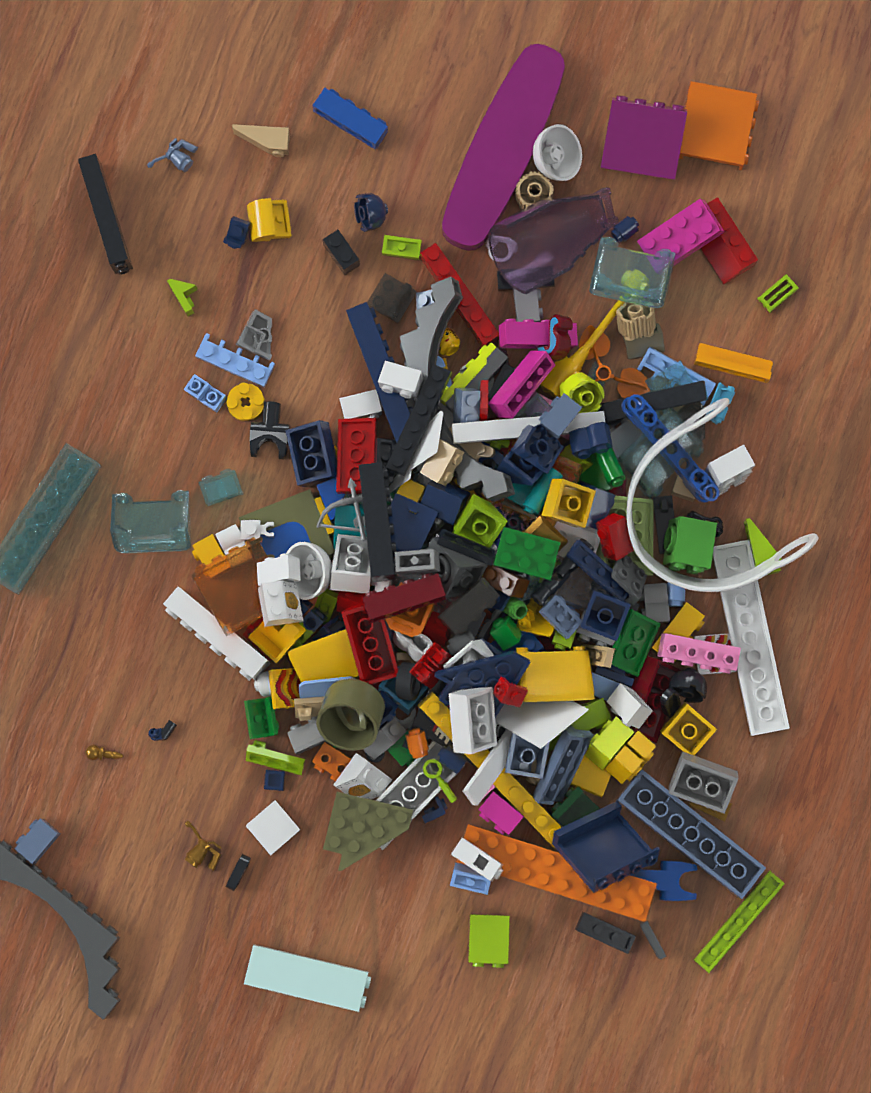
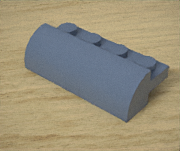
(562, 765)

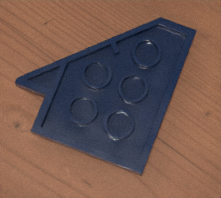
(483, 674)

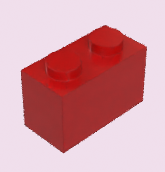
(614, 536)

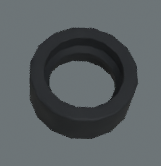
(407, 685)

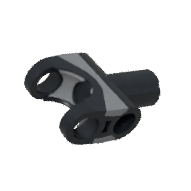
(269, 430)

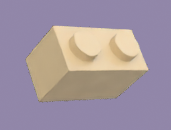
(443, 463)

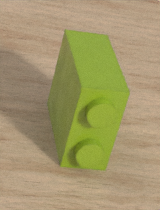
(489, 940)

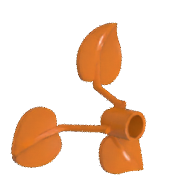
(630, 380)

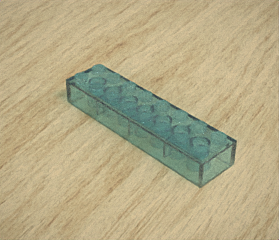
(44, 516)

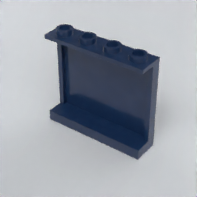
(603, 847)

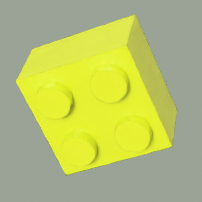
(608, 742)

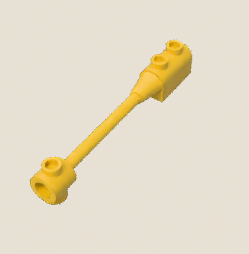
(573, 364)

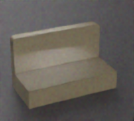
(639, 346)

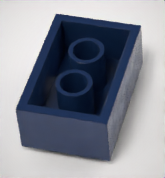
(312, 453)

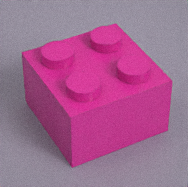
(500, 813)

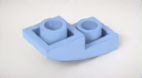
(205, 393)

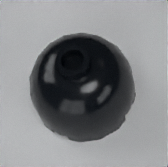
(689, 685)

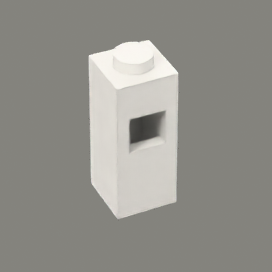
(477, 860)

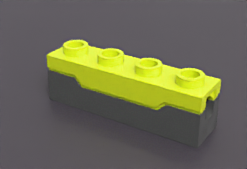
(482, 368)

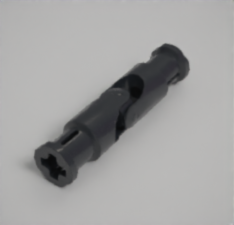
(550, 587)

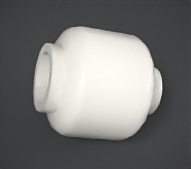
(262, 684)

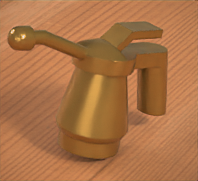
(198, 852)

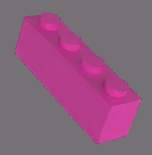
(529, 334)
(521, 384)

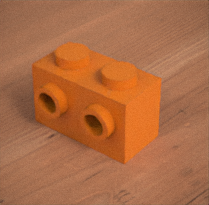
(331, 761)

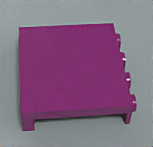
(644, 137)

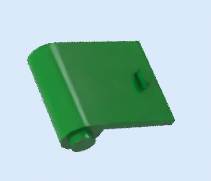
(604, 472)

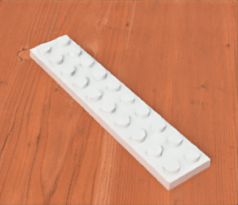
(750, 632)

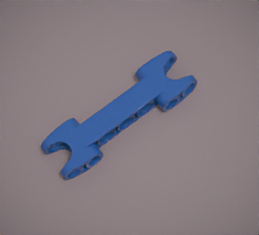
(703, 481)
(668, 880)

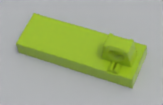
(258, 754)

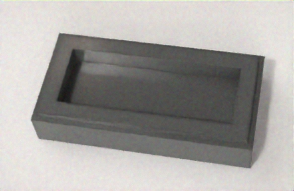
(652, 940)

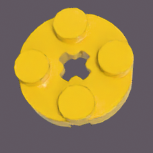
(256, 402)

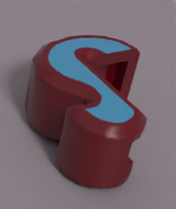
(559, 338)

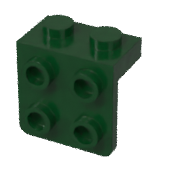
(573, 807)

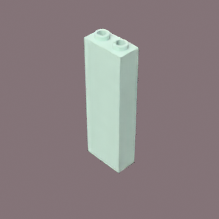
(307, 978)

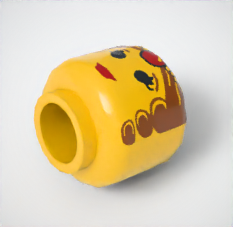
(449, 343)

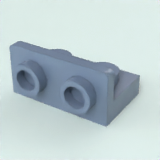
(561, 616)

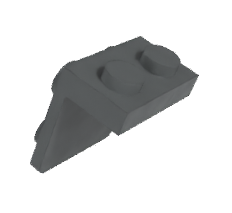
(630, 578)

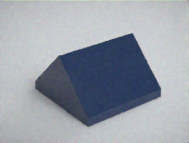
(446, 500)

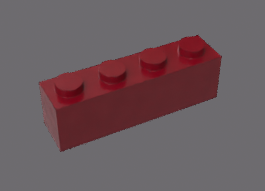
(403, 598)

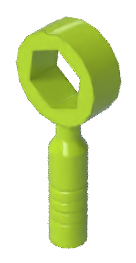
(442, 783)

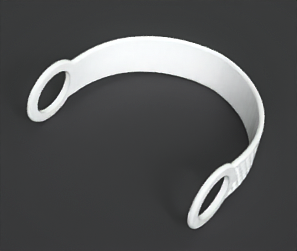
(688, 582)

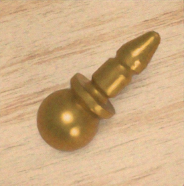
(94, 752)

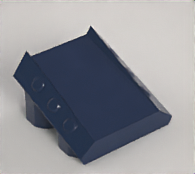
(537, 447)

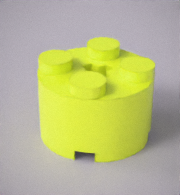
(583, 391)

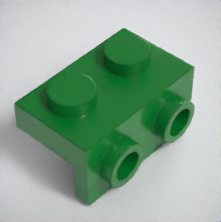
(261, 718)

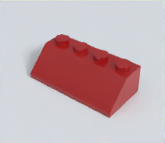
(729, 252)
(369, 645)

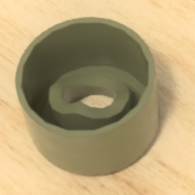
(349, 727)

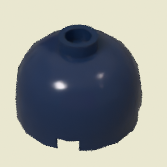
(370, 211)

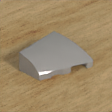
(257, 335)

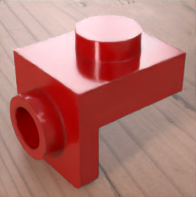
(509, 693)

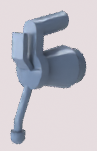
(178, 158)

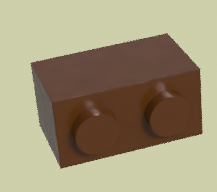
(506, 580)

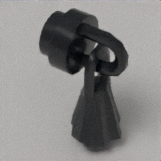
(719, 530)

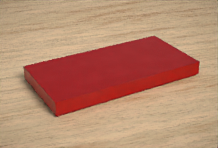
(354, 448)

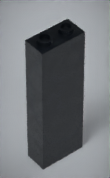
(105, 214)

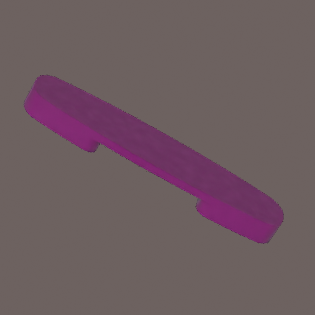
(502, 146)

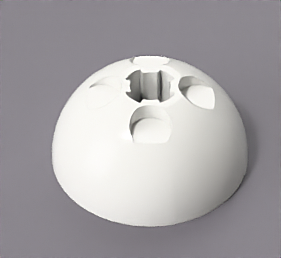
(557, 153)
(314, 569)

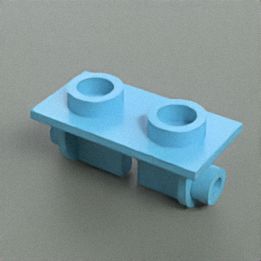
(720, 393)

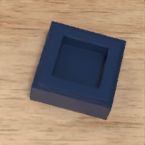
(274, 780)

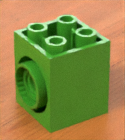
(689, 544)

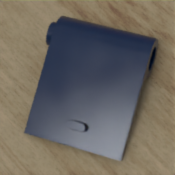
(410, 528)

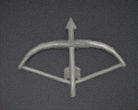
(359, 521)

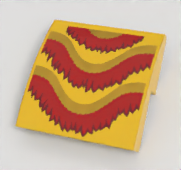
(284, 687)

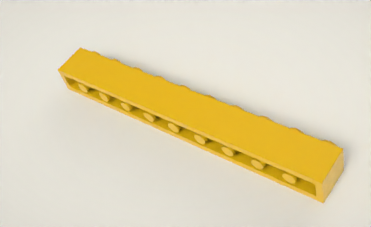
(505, 782)

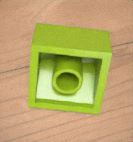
(479, 521)

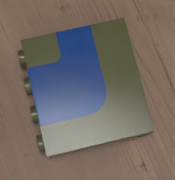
(293, 523)

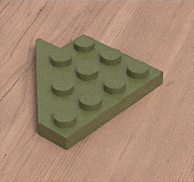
(363, 826)

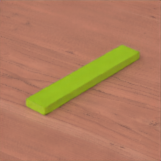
(739, 921)

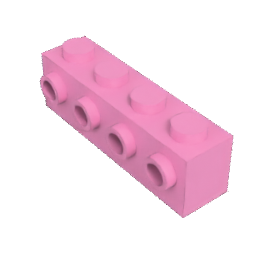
(698, 652)

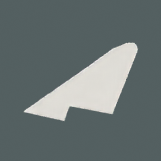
(427, 448)

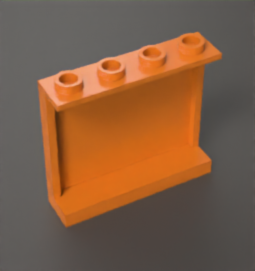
(718, 124)

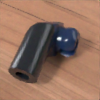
(162, 733)

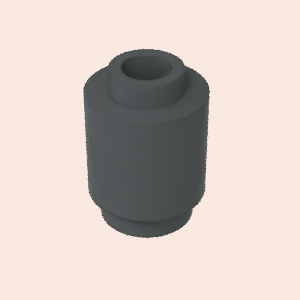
(459, 642)

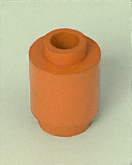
(417, 743)

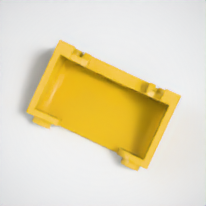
(324, 658)
(557, 675)

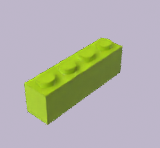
(594, 717)

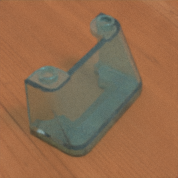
(631, 274)
(658, 469)
(151, 524)

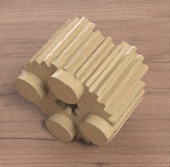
(530, 183)
(635, 321)

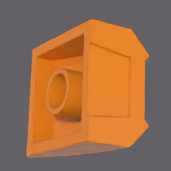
(411, 622)

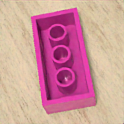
(684, 232)

